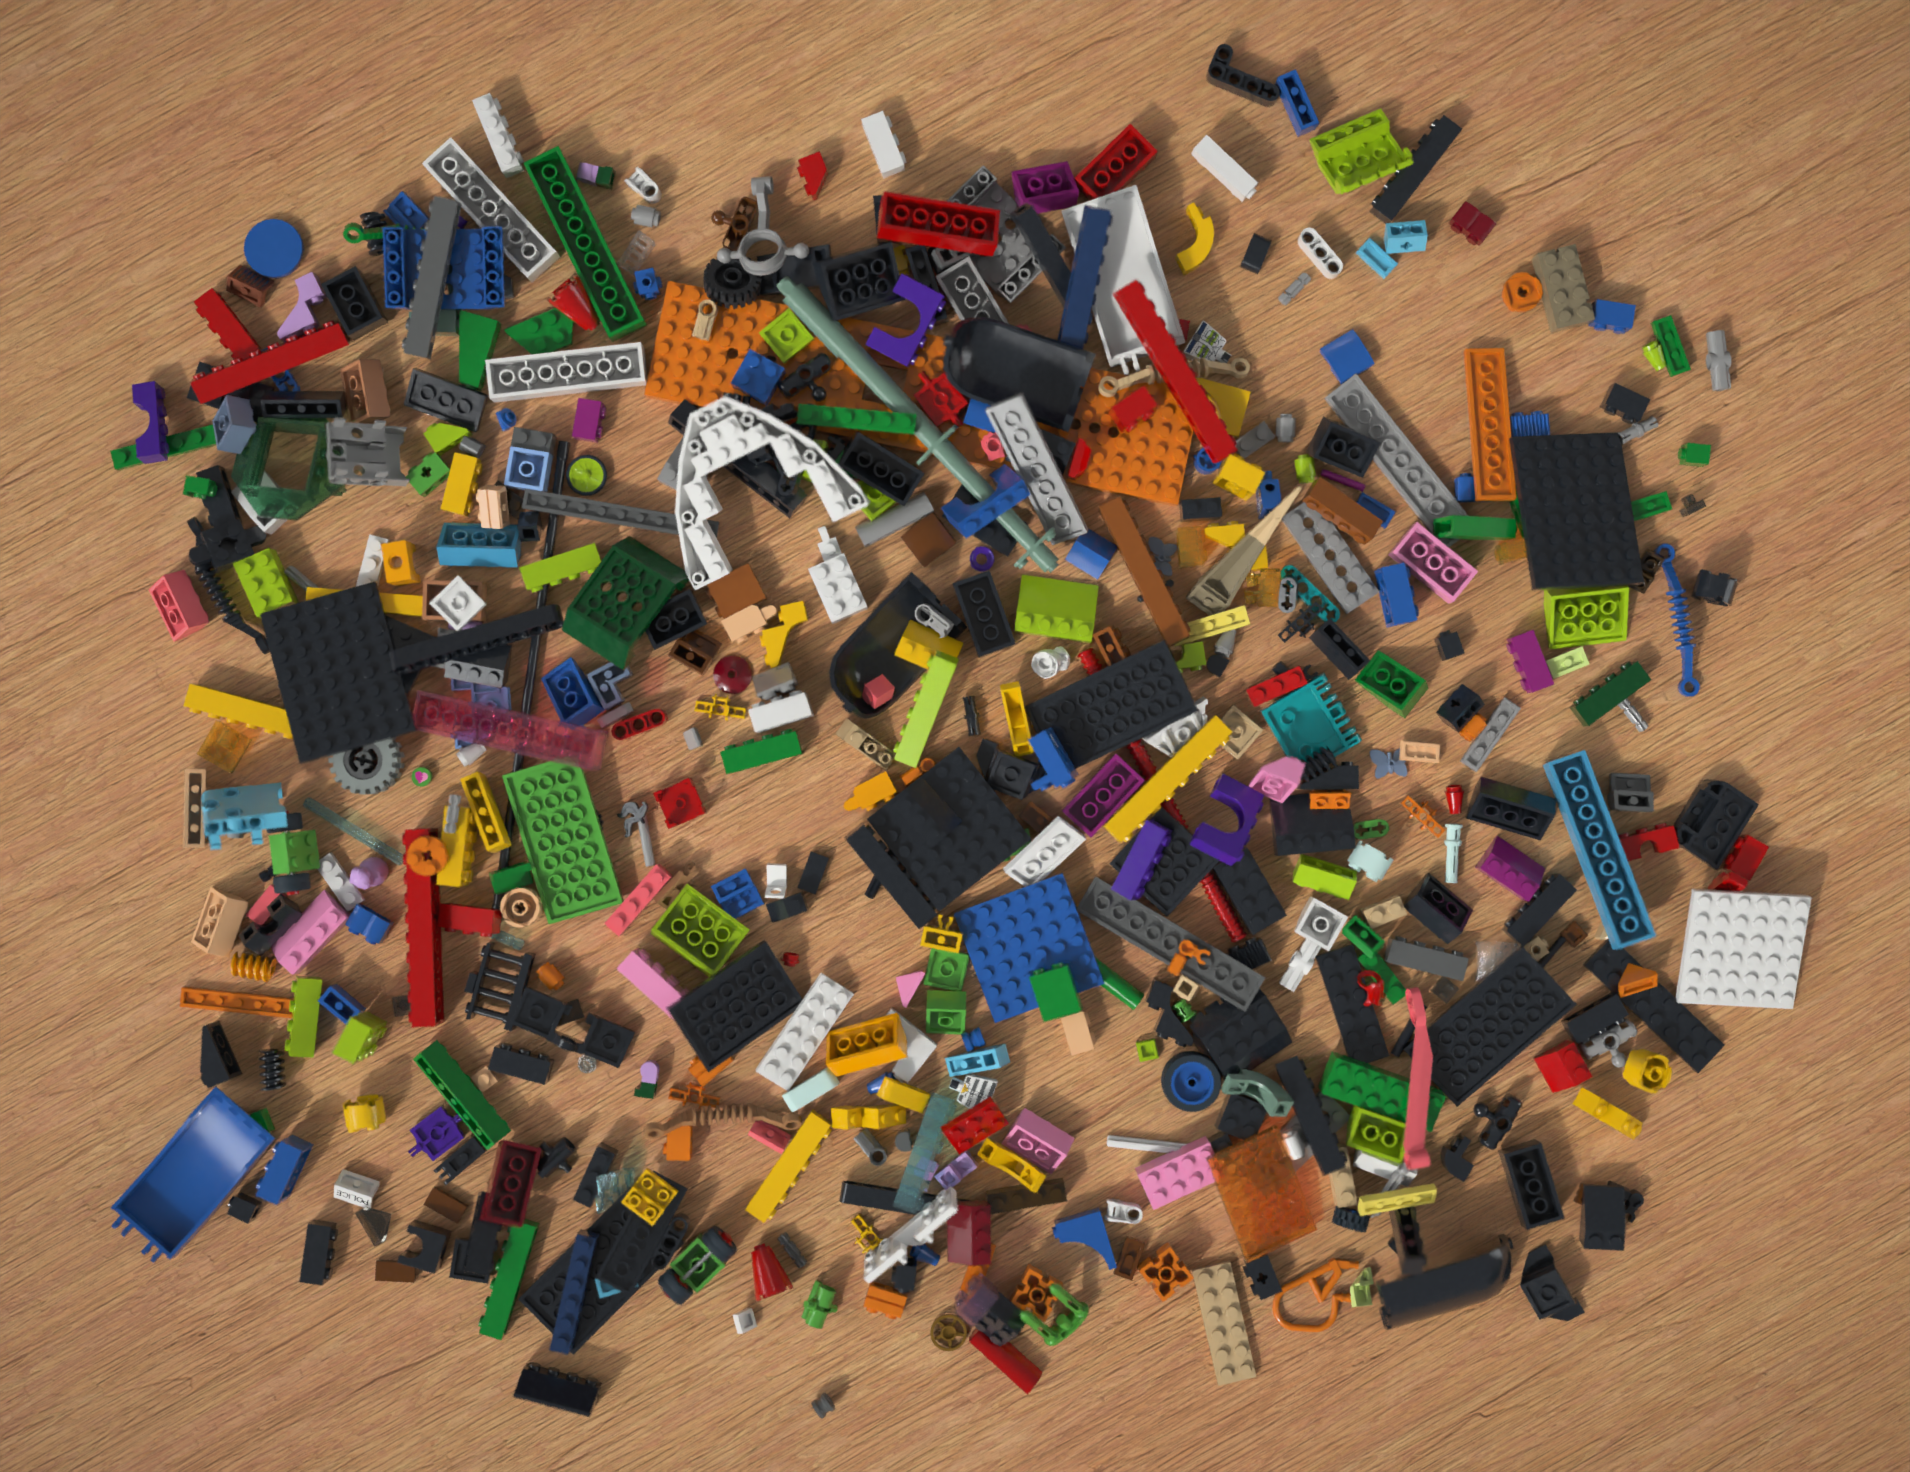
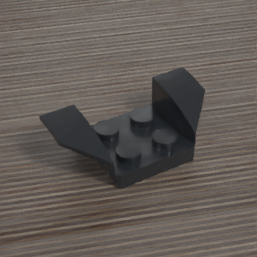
(1007, 771)
(1546, 1287)

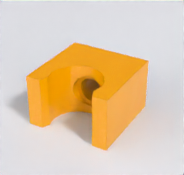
(406, 572)

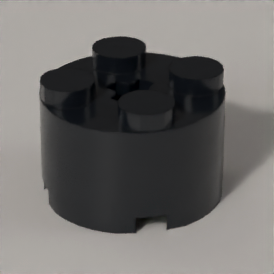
(1714, 588)

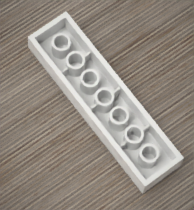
(491, 208)
(566, 372)

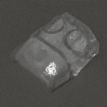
(1491, 954)

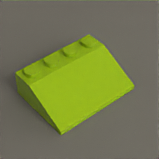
(1056, 608)
(1586, 615)
(699, 931)

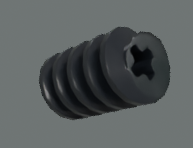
(373, 220)
(1317, 763)
(272, 1069)

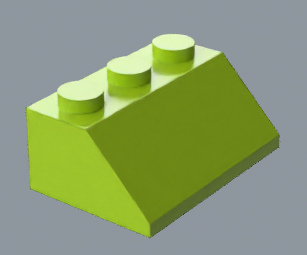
(1376, 1134)

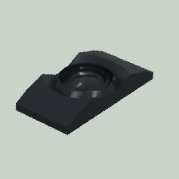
(795, 268)

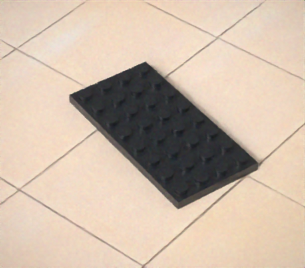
(1115, 705)
(1493, 1024)
(546, 1293)

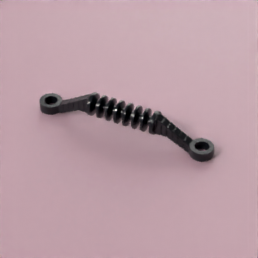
(232, 617)

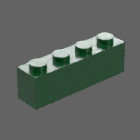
(1610, 693)

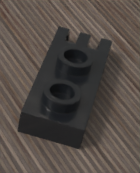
(461, 1159)

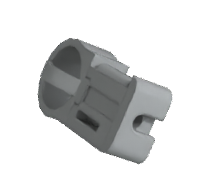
(936, 621)

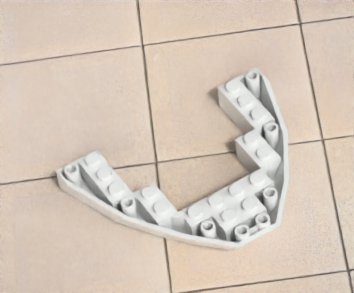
(722, 435)

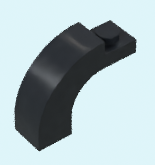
(784, 413)

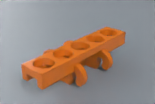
(1429, 816)
(701, 1096)

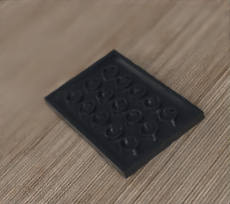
(735, 1005)

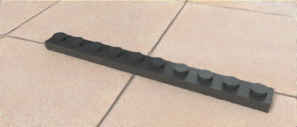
(604, 512)

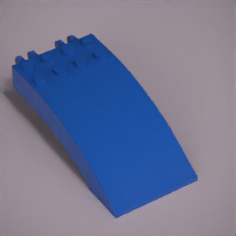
(192, 1175)

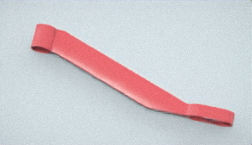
(1417, 1108)

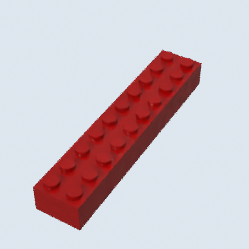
(424, 940)

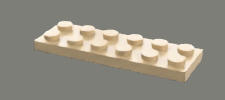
(1223, 1323)

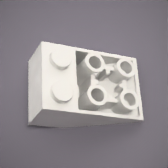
(267, 525)

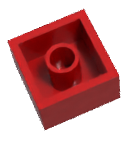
(1133, 409)

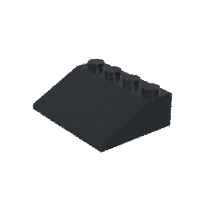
(858, 280)
(1307, 830)

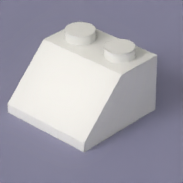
(1320, 923)

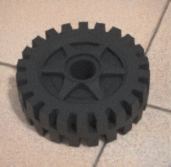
(730, 283)

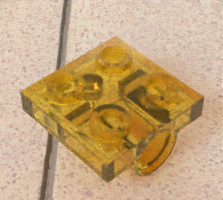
(224, 747)

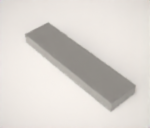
(1488, 738)

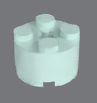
(1370, 861)

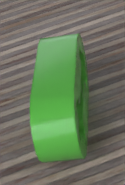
(1368, 824)

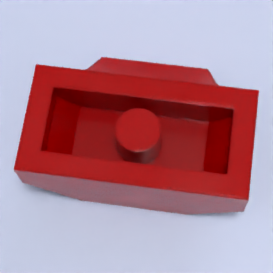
(1080, 460)

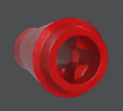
(1454, 797)

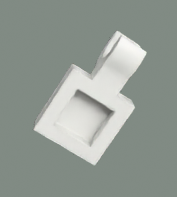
(829, 547)

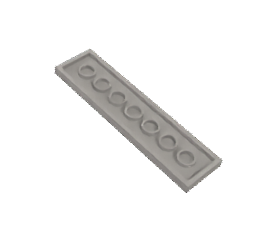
(1037, 468)

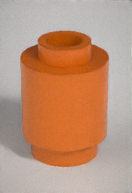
(1473, 727)
(550, 976)

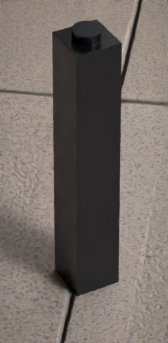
(1043, 249)

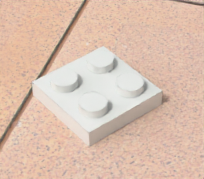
(458, 603)

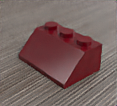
(970, 1233)

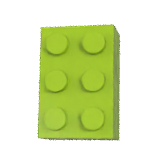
(265, 582)
(360, 1037)

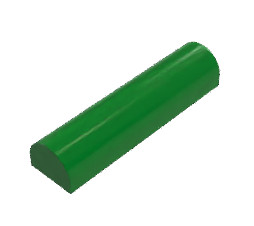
(1119, 986)

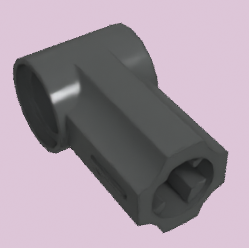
(869, 1145)

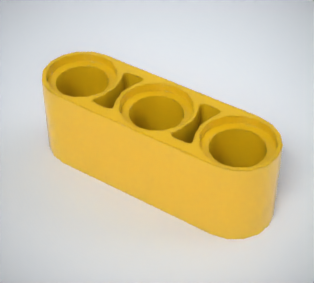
(903, 1094)

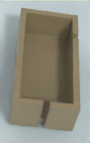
(1563, 288)

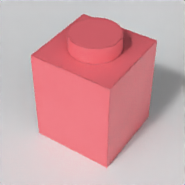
(878, 691)

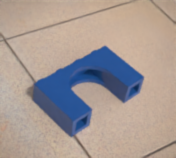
(971, 518)

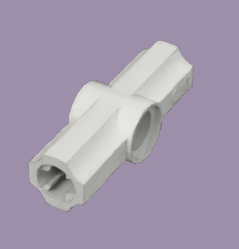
(1300, 965)

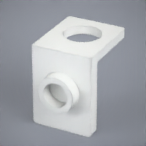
(776, 880)

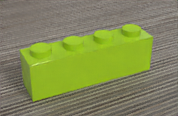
(560, 567)
(304, 1016)

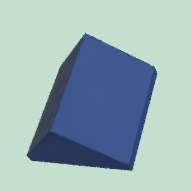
(1091, 553)

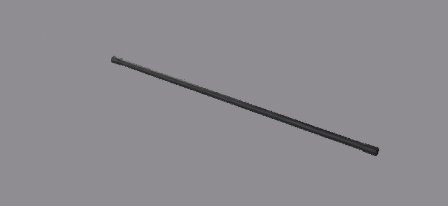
(562, 457)

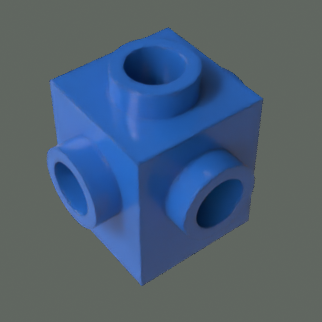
(644, 278)

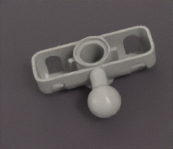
(1618, 1037)

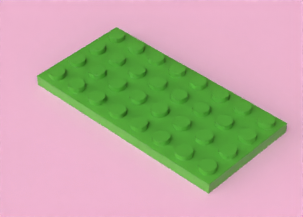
(563, 840)

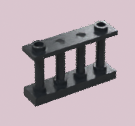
(520, 981)

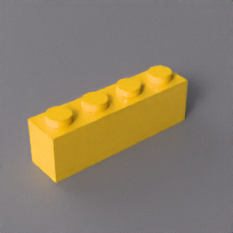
(486, 812)

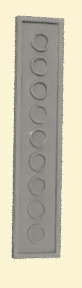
(1395, 454)

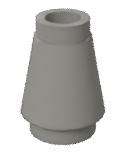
(1225, 644)

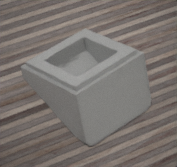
(692, 738)

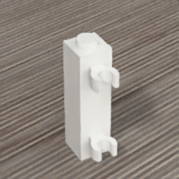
(1224, 168)

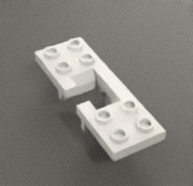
(920, 1227)

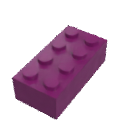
(1102, 795)

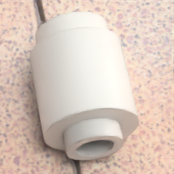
(1293, 1144)

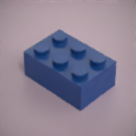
(1396, 595)
(283, 1169)

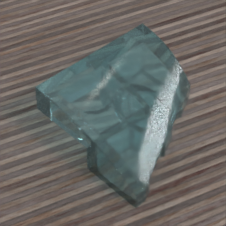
(612, 1187)

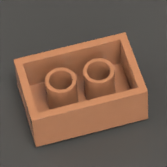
(432, 588)

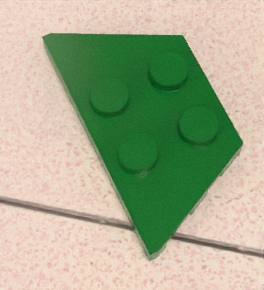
(544, 332)

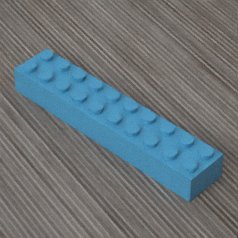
(1599, 850)

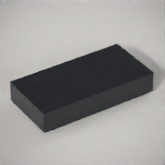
(813, 872)

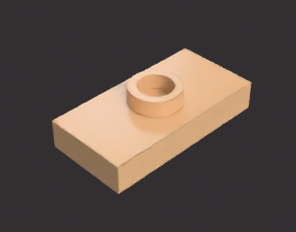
(1419, 752)

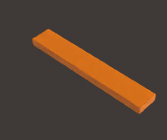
(235, 1002)

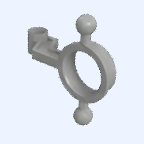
(761, 188)

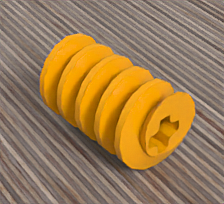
(252, 968)

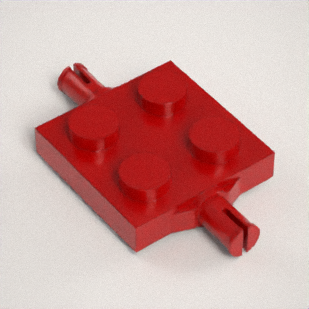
(940, 399)

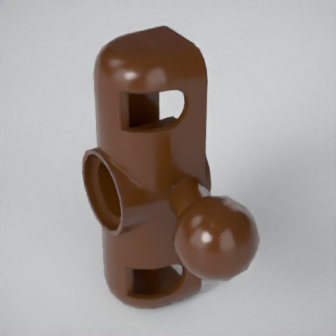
(733, 234)

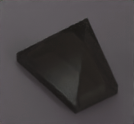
(375, 1224)

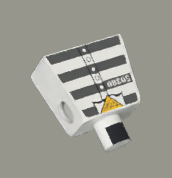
(973, 1089)

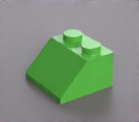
(945, 1012)

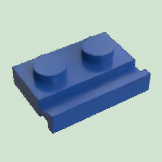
(406, 212)

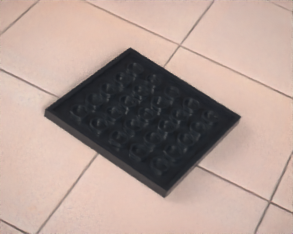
(971, 849)

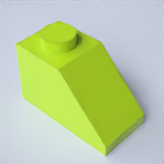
(445, 437)

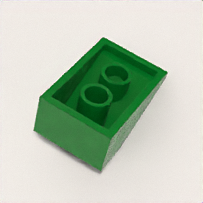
(1392, 684)

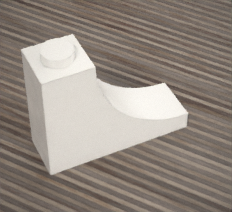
(918, 1050)

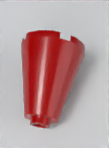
(575, 303)
(768, 1273)

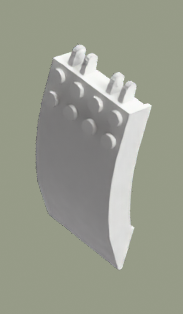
(1127, 257)

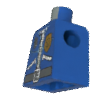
(1267, 495)

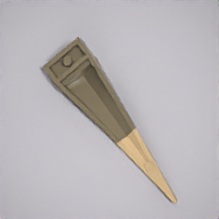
(1222, 581)

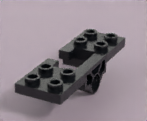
(542, 1013)

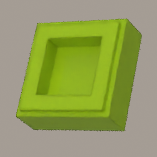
(1147, 1050)

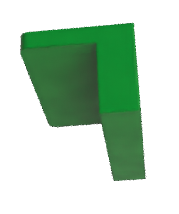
(511, 877)

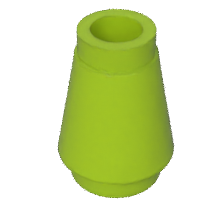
(1654, 355)

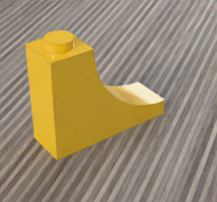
(1229, 402)

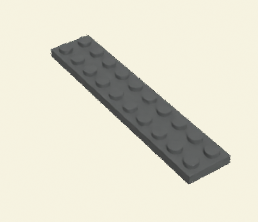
(1162, 940)

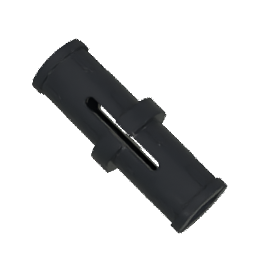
(971, 715)

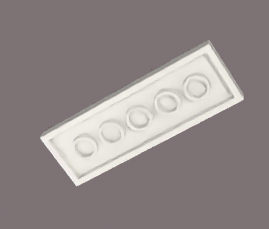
(804, 1031)

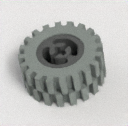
(360, 780)

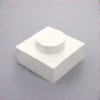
(744, 1320)

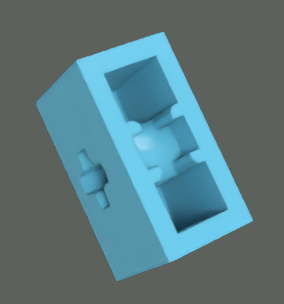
(1405, 236)

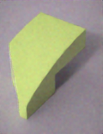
(1360, 1289)

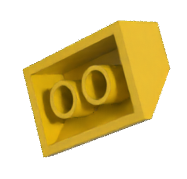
(920, 642)

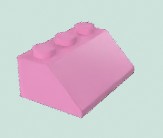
(1278, 778)
(1038, 1141)

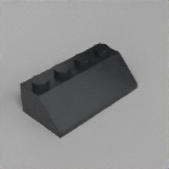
(880, 468)
(1511, 808)
(558, 1389)

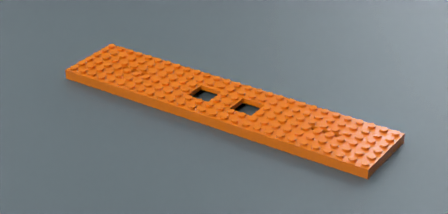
(1135, 464)

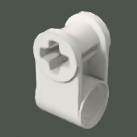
(641, 184)
(1121, 1211)

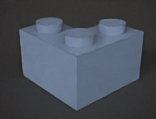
(605, 681)

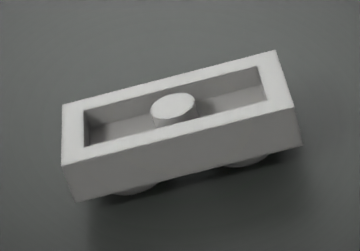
(1254, 440)

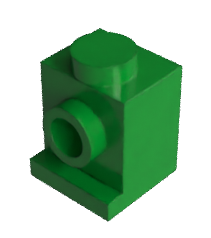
(199, 487)

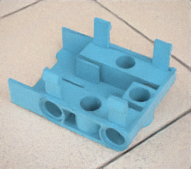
(241, 811)

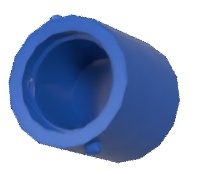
(1204, 464)

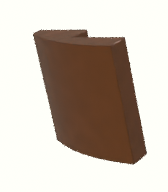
(928, 539)

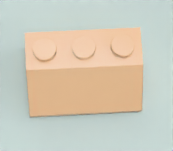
(219, 922)

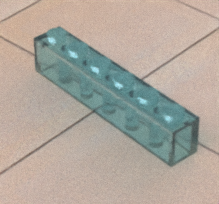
(923, 1154)

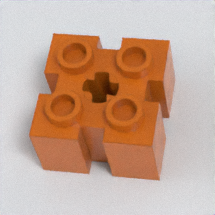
(1162, 1283)
(1040, 1303)

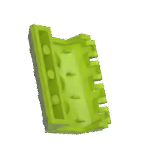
(1359, 152)

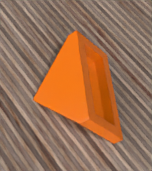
(1636, 980)

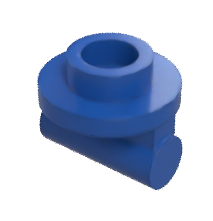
(506, 419)

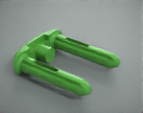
(1066, 1324)

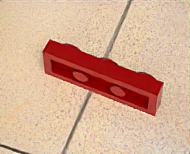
(1277, 686)

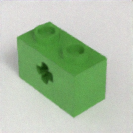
(439, 473)

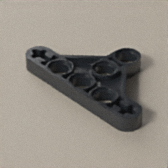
(797, 477)

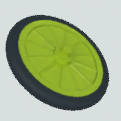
(586, 475)

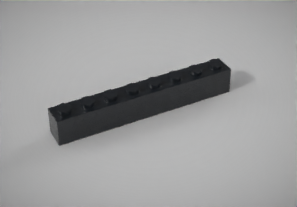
(760, 477)

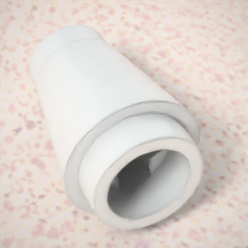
(470, 753)

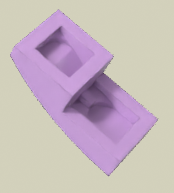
(956, 1170)

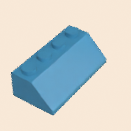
(477, 546)

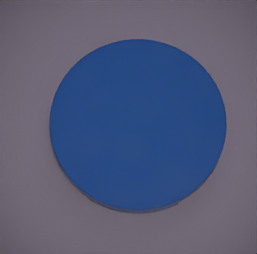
(273, 248)

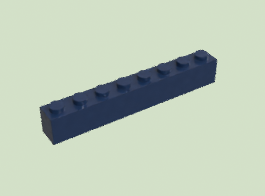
(1084, 276)

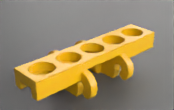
(726, 708)
(863, 1234)

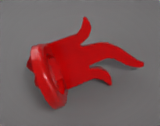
(1375, 990)

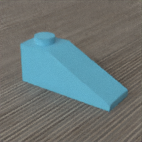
(978, 1060)

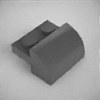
(1630, 792)

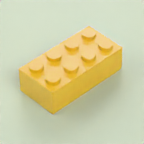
(459, 850)

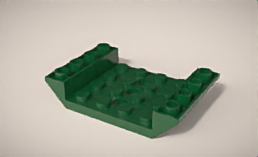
(611, 625)

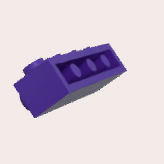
(1141, 860)

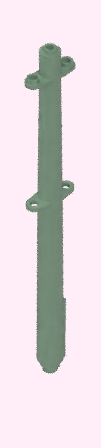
(844, 346)

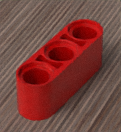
(629, 724)

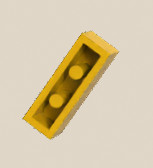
(461, 484)

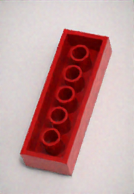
(938, 223)

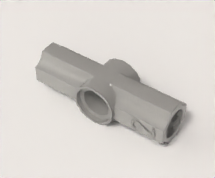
(1718, 360)

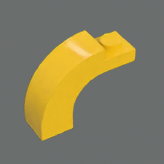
(1195, 255)
(1012, 1163)

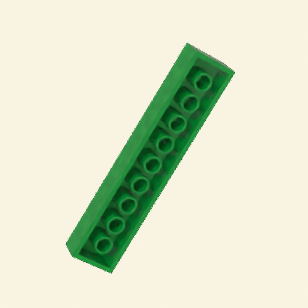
(585, 244)

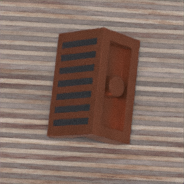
(248, 285)

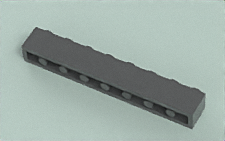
(432, 277)

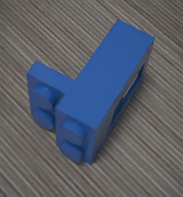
(1054, 760)

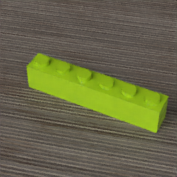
(926, 708)

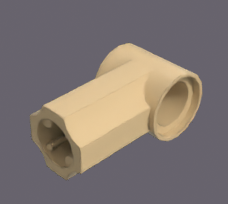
(704, 322)

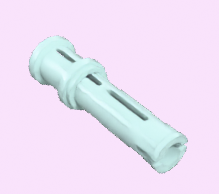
(1452, 842)

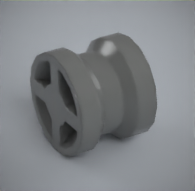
(823, 1405)

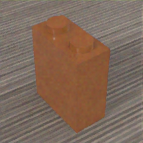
(736, 591)

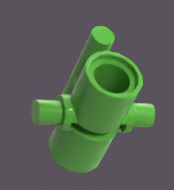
(819, 1305)

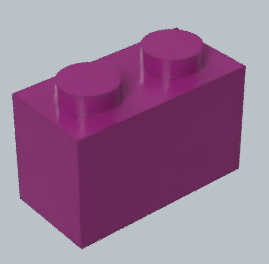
(588, 420)

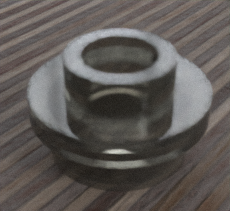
(584, 1067)

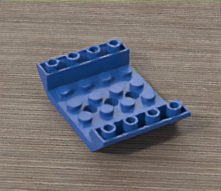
(475, 262)

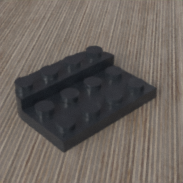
(1713, 821)

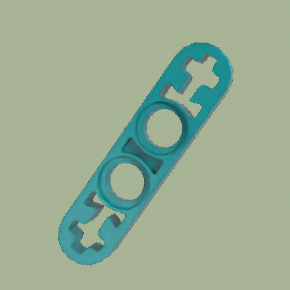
(1311, 592)

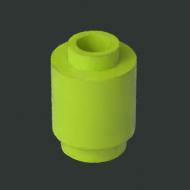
(1305, 469)

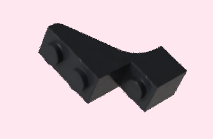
(1167, 1022)

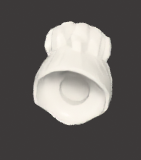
(1049, 662)

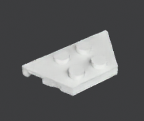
(1175, 735)

